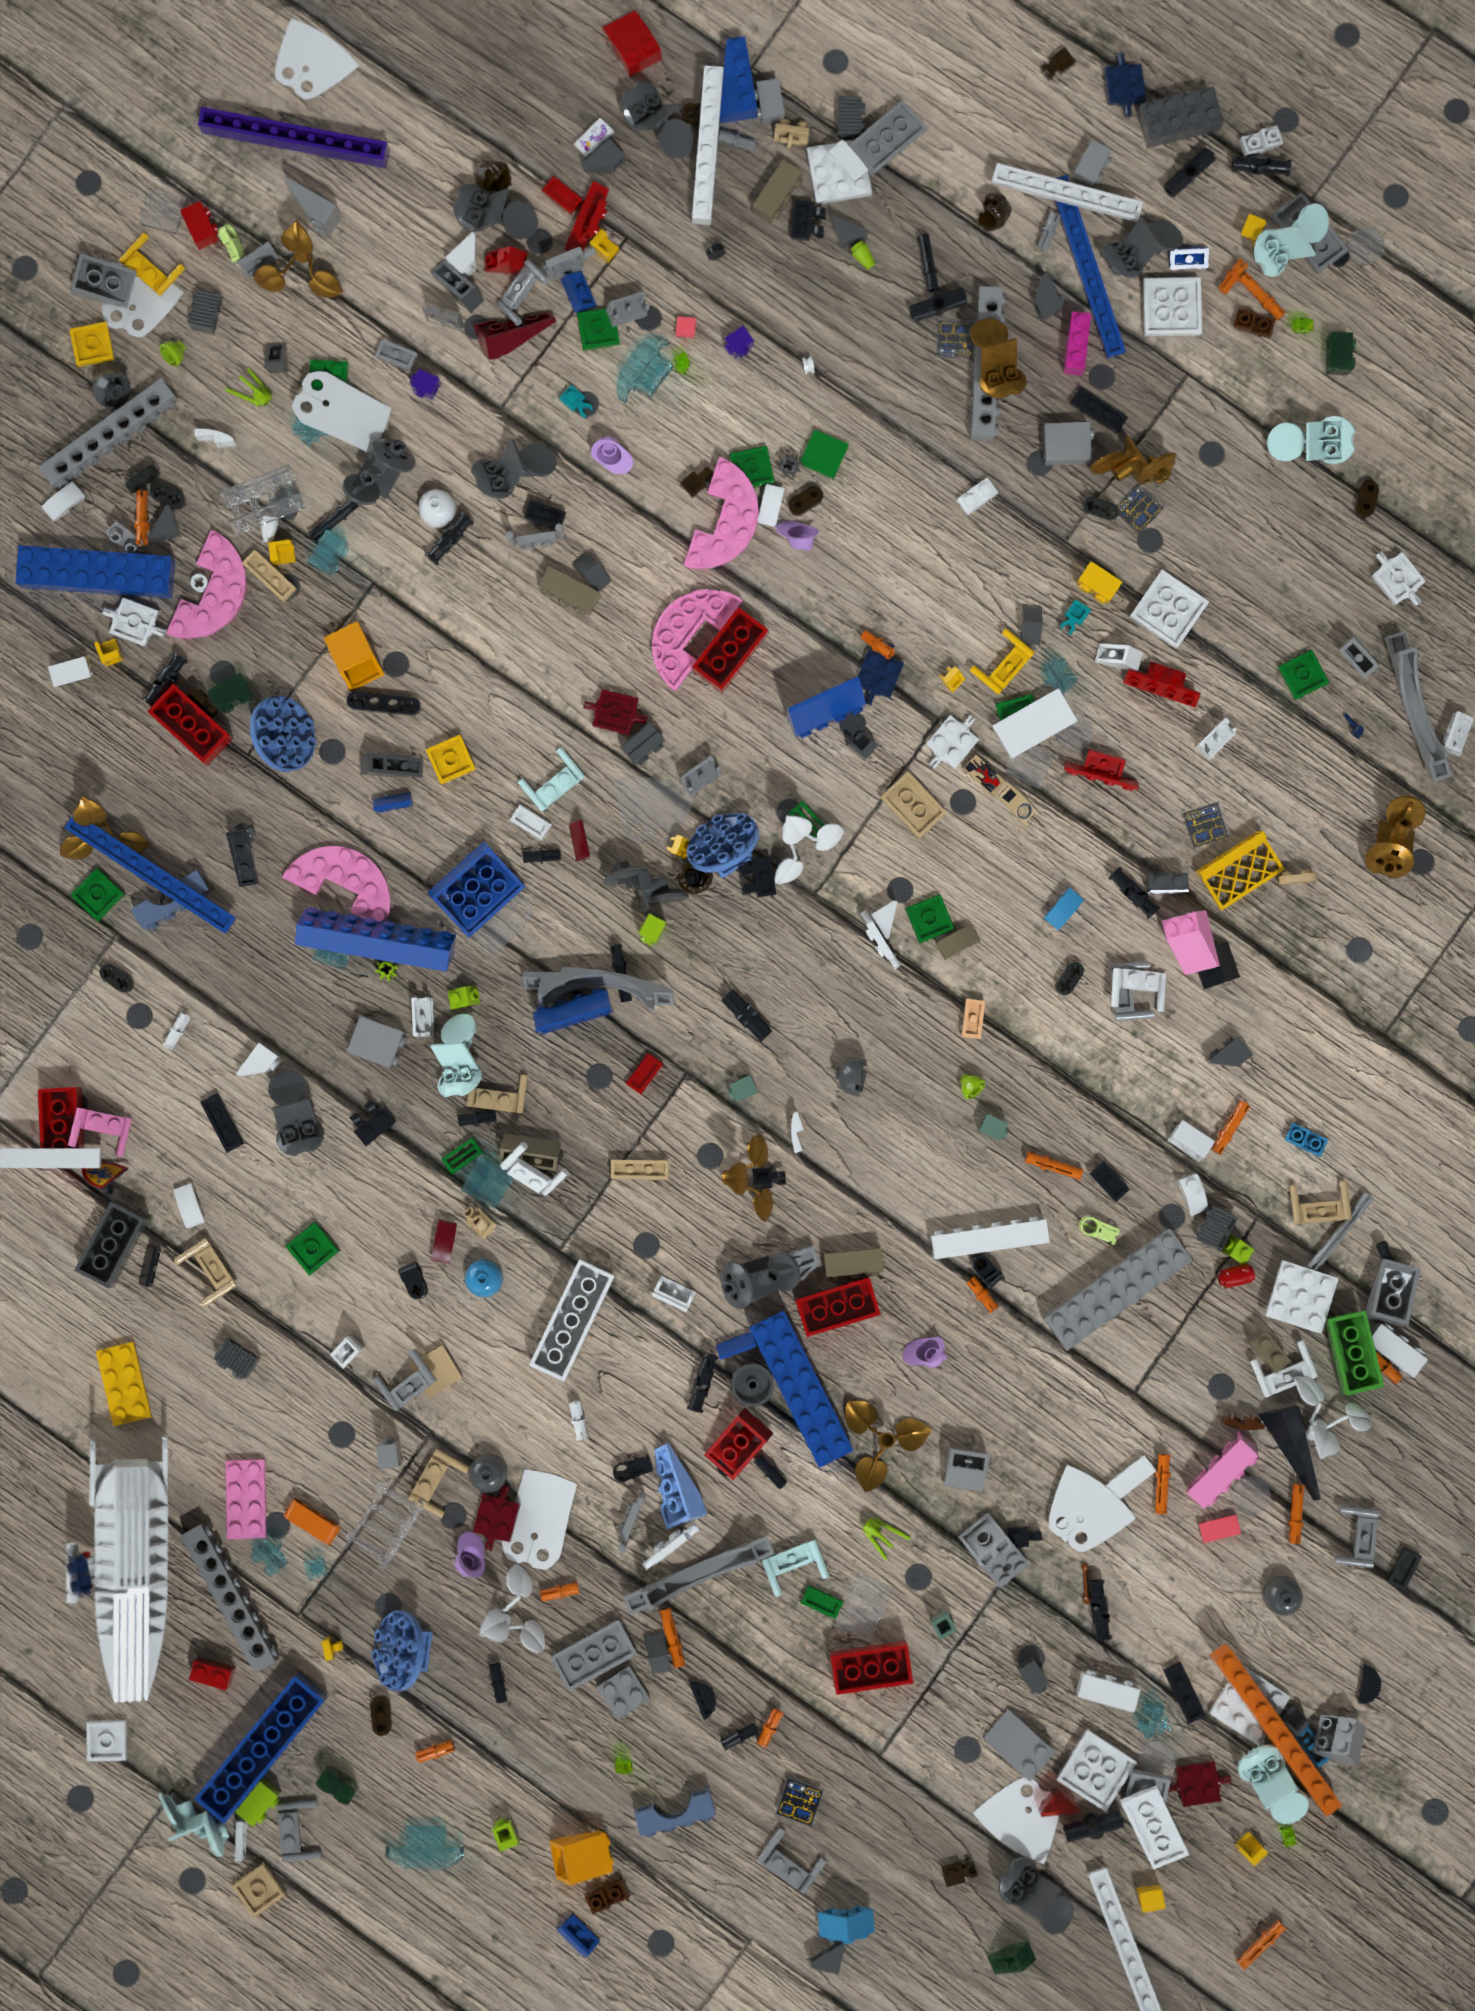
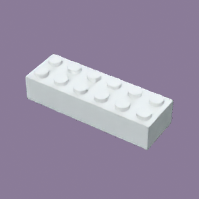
(572, 1320)

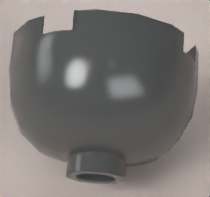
(111, 388)
(852, 1076)
(488, 1473)
(1282, 1596)

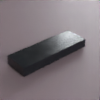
(1098, 410)
(242, 857)
(222, 1123)
(1184, 1692)

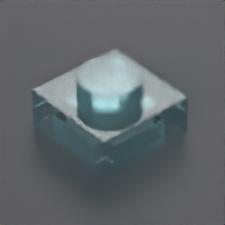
(315, 1568)

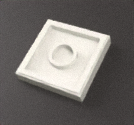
(107, 1740)

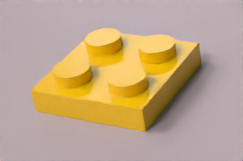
(92, 344)
(450, 759)

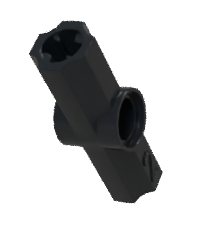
(1196, 165)
(949, 301)
(746, 1015)
(1093, 1826)

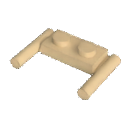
(499, 1100)
(1321, 1211)
(212, 1266)
(431, 1478)

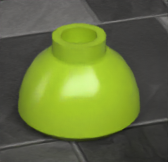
(172, 352)
(971, 1086)

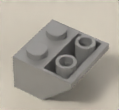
(966, 1468)
(1339, 1739)

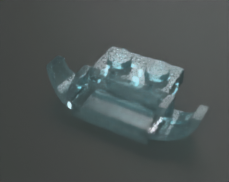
(644, 369)
(425, 1849)

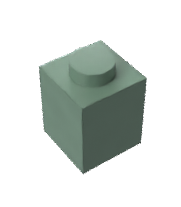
(742, 1089)
(994, 1127)
(943, 1625)

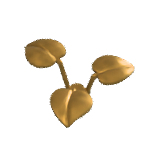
(297, 239)
(89, 813)
(737, 1177)
(911, 1436)

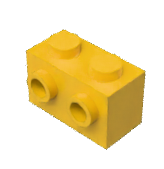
(1098, 583)

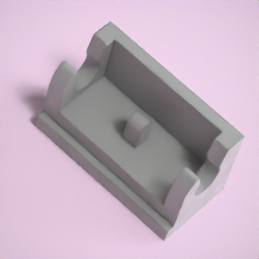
(627, 309)
(700, 776)

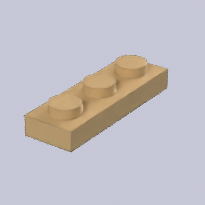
(269, 576)
(640, 1169)

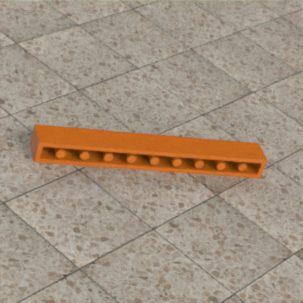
(1275, 1730)

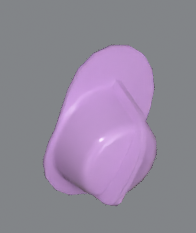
(612, 455)
(798, 534)
(925, 1352)
(470, 1555)

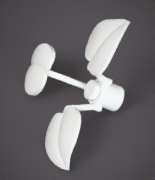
(793, 832)
(1317, 1431)
(497, 1623)

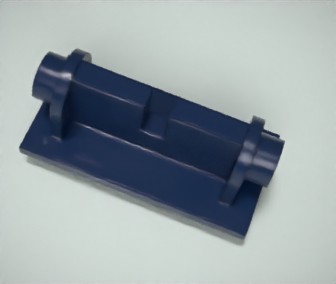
(76, 1568)

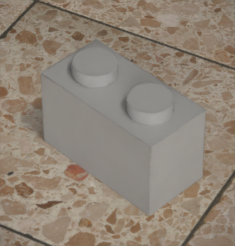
(770, 101)
(1092, 163)
(1359, 656)
(389, 1453)

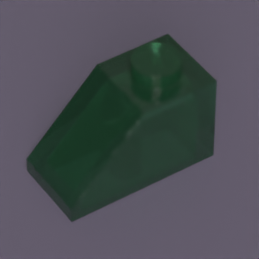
(1012, 1958)

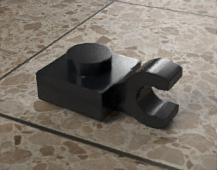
(765, 1178)
(1020, 1536)

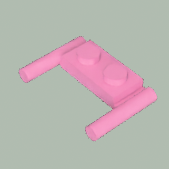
(101, 1123)

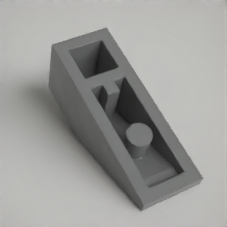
(458, 286)
(391, 765)

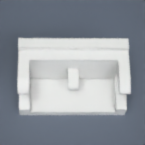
(70, 671)
(1457, 733)
(1216, 739)
(422, 1017)
(1191, 1141)
(673, 1294)

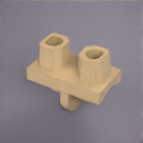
(791, 134)
(479, 1221)

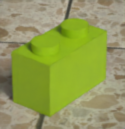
(652, 930)
(258, 1801)

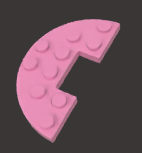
(735, 524)
(222, 596)
(679, 625)
(348, 870)

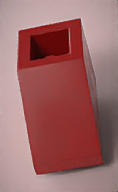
(505, 260)

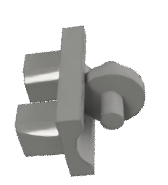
(124, 536)

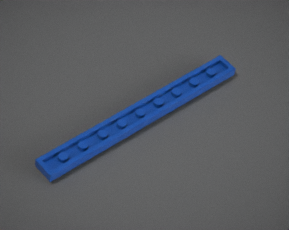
(1090, 278)
(153, 875)

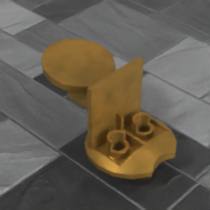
(998, 359)
(1132, 462)
(1395, 840)

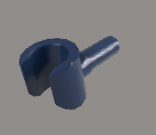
(1358, 729)

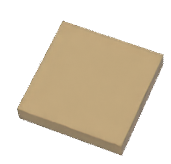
(442, 1367)
(258, 1889)

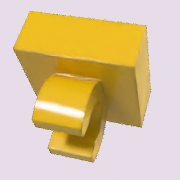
(952, 679)
(679, 846)
(330, 1648)

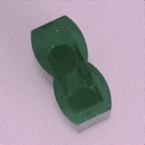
(334, 1783)

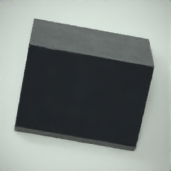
(1225, 972)

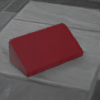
(579, 840)

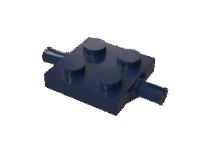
(1124, 85)
(879, 675)

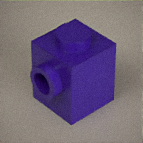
(739, 343)
(424, 384)

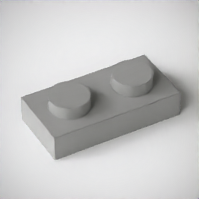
(261, 256)
(396, 355)

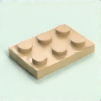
(913, 805)

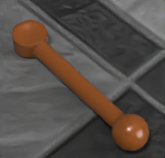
(1086, 1600)

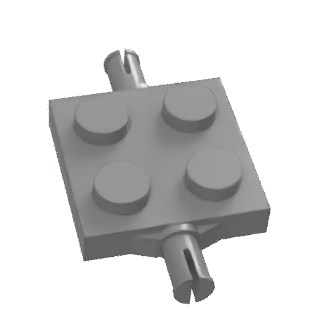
(567, 262)

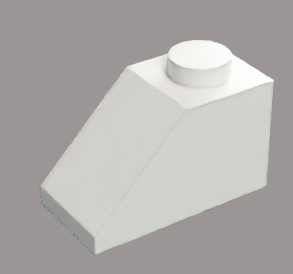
(464, 256)
(1119, 656)
(259, 1061)
(1193, 1194)

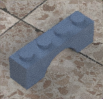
(150, 914)
(652, 1820)

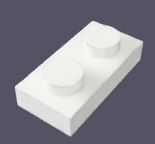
(977, 496)

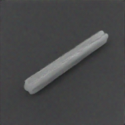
(1340, 1232)

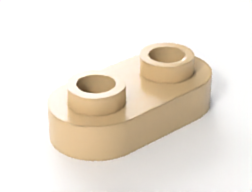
(1304, 877)

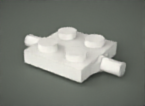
(1398, 578)
(134, 622)
(952, 742)
(874, 934)
(675, 1540)

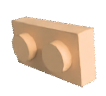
(973, 1018)

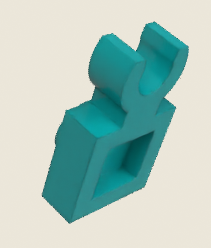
(574, 400)
(1075, 615)

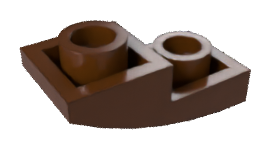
(1254, 324)
(1251, 1423)
(607, 1895)

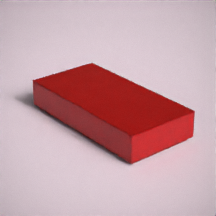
(562, 195)
(644, 1073)

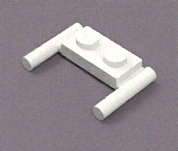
(1139, 981)
(528, 1174)
(1275, 1383)

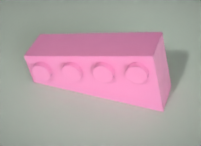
(1223, 1470)

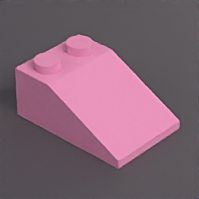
(1192, 941)

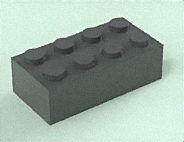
(1180, 117)
(111, 1244)

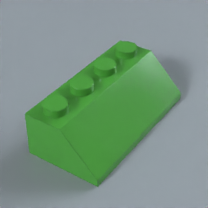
(1354, 1352)

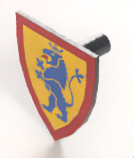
(103, 1177)

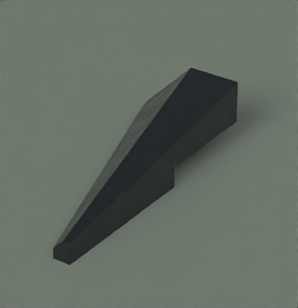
(1289, 1433)

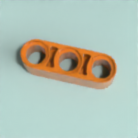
(312, 1521)

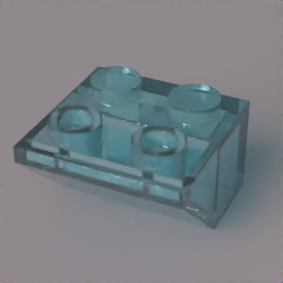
(487, 1182)

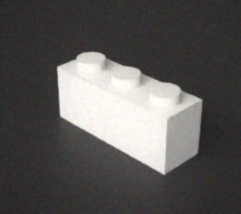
(1397, 1350)
(1108, 1690)

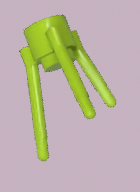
(261, 395)
(873, 1528)

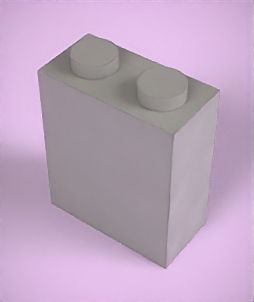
(1067, 443)
(377, 1042)

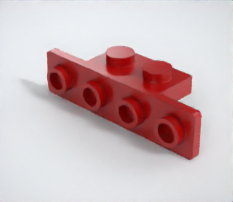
(588, 217)
(1163, 682)
(1104, 768)

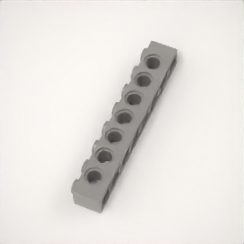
(979, 430)
(98, 434)
(219, 1591)

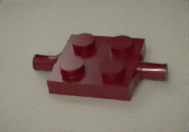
(615, 712)
(496, 1517)
(1198, 1783)

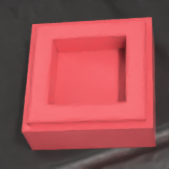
(685, 327)

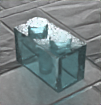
(328, 553)

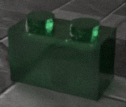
(1340, 353)
(231, 693)

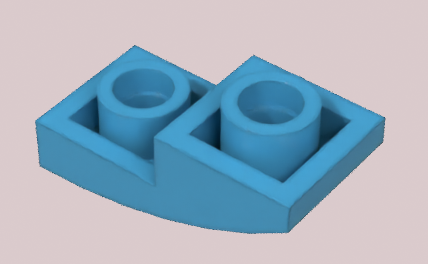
(1064, 908)
(1306, 1140)

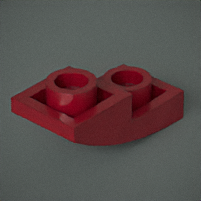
(443, 1241)

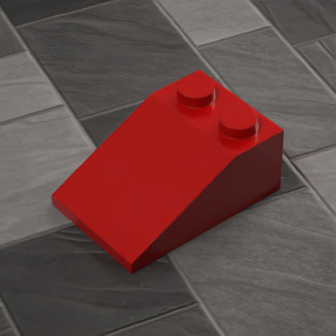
(633, 43)
(739, 1443)

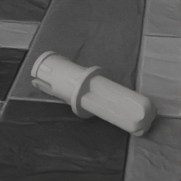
(736, 140)
(1048, 231)

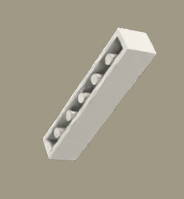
(990, 1238)

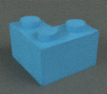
(846, 1924)

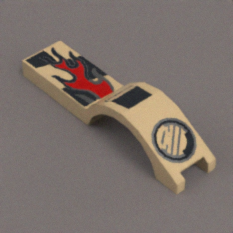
(1000, 789)

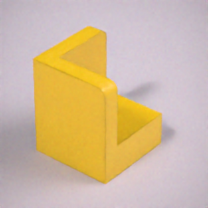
(1253, 227)
(603, 246)
(282, 552)
(109, 652)
(1251, 1848)
(1151, 1898)

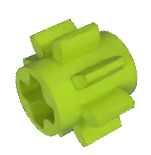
(391, 972)

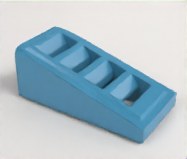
(1322, 1760)

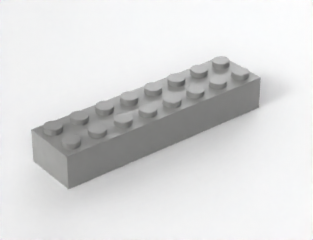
(1117, 1289)

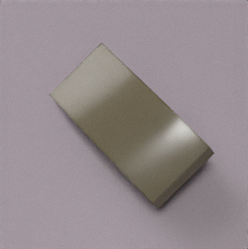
(957, 942)

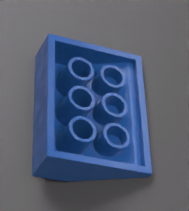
(826, 708)
(476, 889)
(572, 1012)

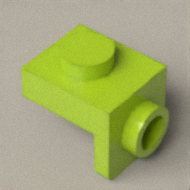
(463, 997)
(1237, 1249)

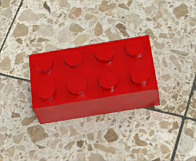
(730, 650)
(190, 725)
(56, 1117)
(837, 1306)
(871, 1667)

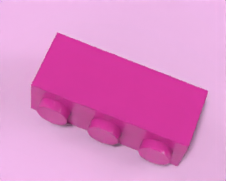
(1077, 343)

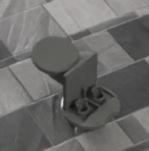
(645, 111)
(476, 215)
(1140, 245)
(379, 471)
(500, 476)
(648, 890)
(294, 1115)
(758, 1278)
(1035, 1895)

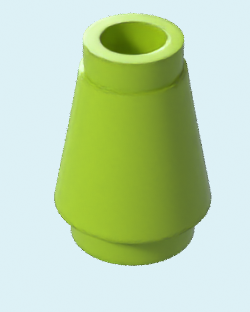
(863, 255)

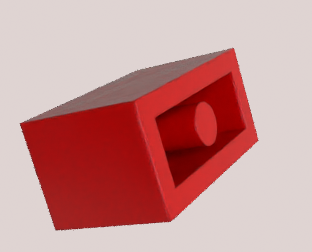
(199, 225)
(212, 1673)

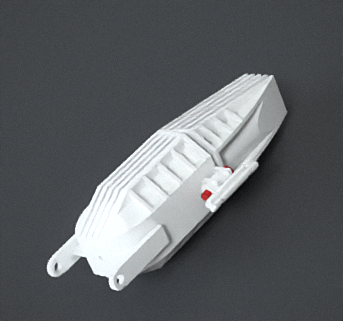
(128, 1568)

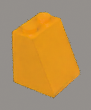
(353, 656)
(581, 1857)

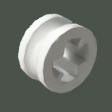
(808, 365)
(193, 583)

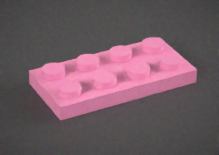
(246, 1499)

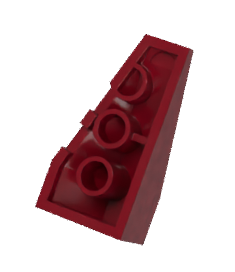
(504, 336)

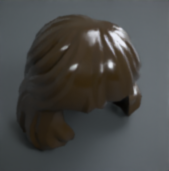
(493, 176)
(996, 212)
(693, 880)

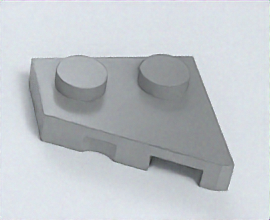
(806, 1260)

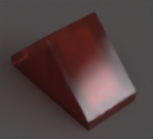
(1057, 1804)

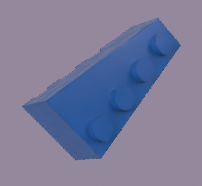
(738, 93)

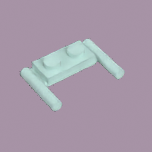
(557, 785)
(792, 1559)

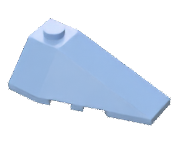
(679, 1494)

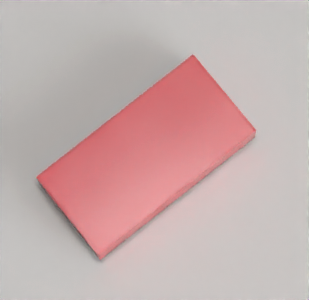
(1219, 1528)

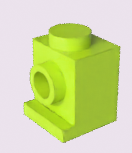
(503, 1840)

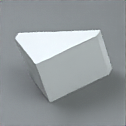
(884, 919)
(347, 1350)

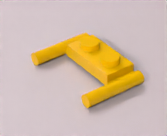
(146, 270)
(1008, 667)

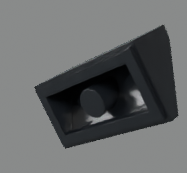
(149, 1266)

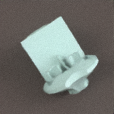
(1278, 246)
(1288, 440)
(460, 1069)
(1273, 1784)
(186, 1822)

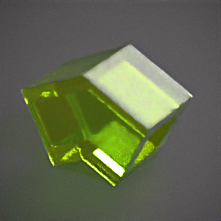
(1302, 325)
(682, 363)
(623, 1765)
(1288, 1836)

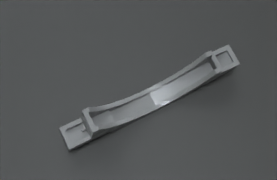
(1407, 681)
(555, 984)
(679, 1581)

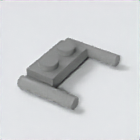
(519, 290)
(529, 541)
(1126, 1004)
(410, 1387)
(625, 1528)
(1364, 1537)
(290, 1831)
(786, 1867)

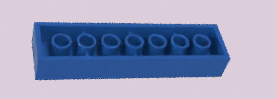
(95, 572)
(375, 939)
(801, 1388)
(261, 1747)

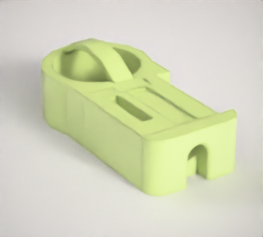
(230, 239)
(1101, 1230)

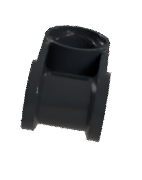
(989, 1273)
(412, 1276)

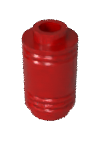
(1236, 1276)

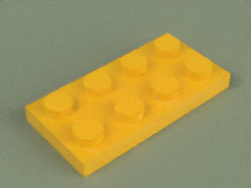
(124, 1383)

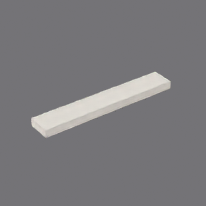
(50, 1158)
(1122, 1484)

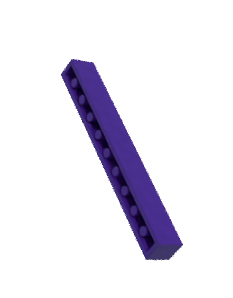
(293, 137)

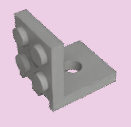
(993, 1552)

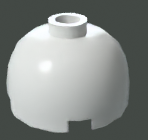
(437, 508)

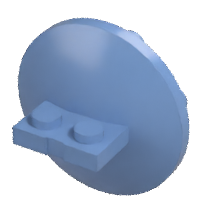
(282, 733)
(724, 844)
(402, 1650)

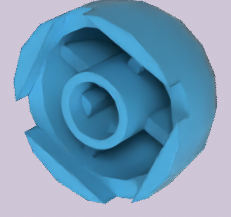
(484, 1278)

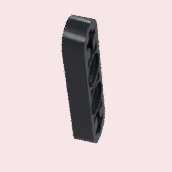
(383, 706)

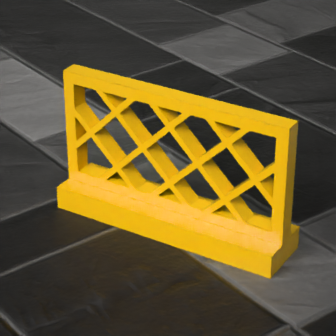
(1235, 854)

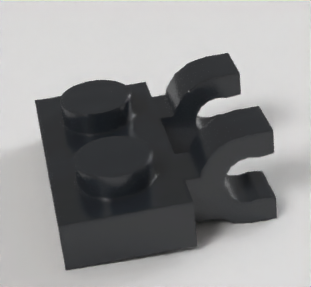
(802, 221)
(763, 878)
(375, 1126)

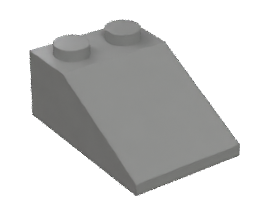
(319, 211)
(102, 281)
(1393, 1293)
(1019, 1744)

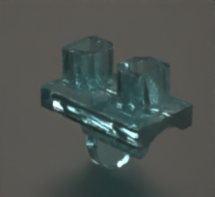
(312, 434)
(1057, 676)
(333, 959)
(270, 1555)
(1155, 1711)

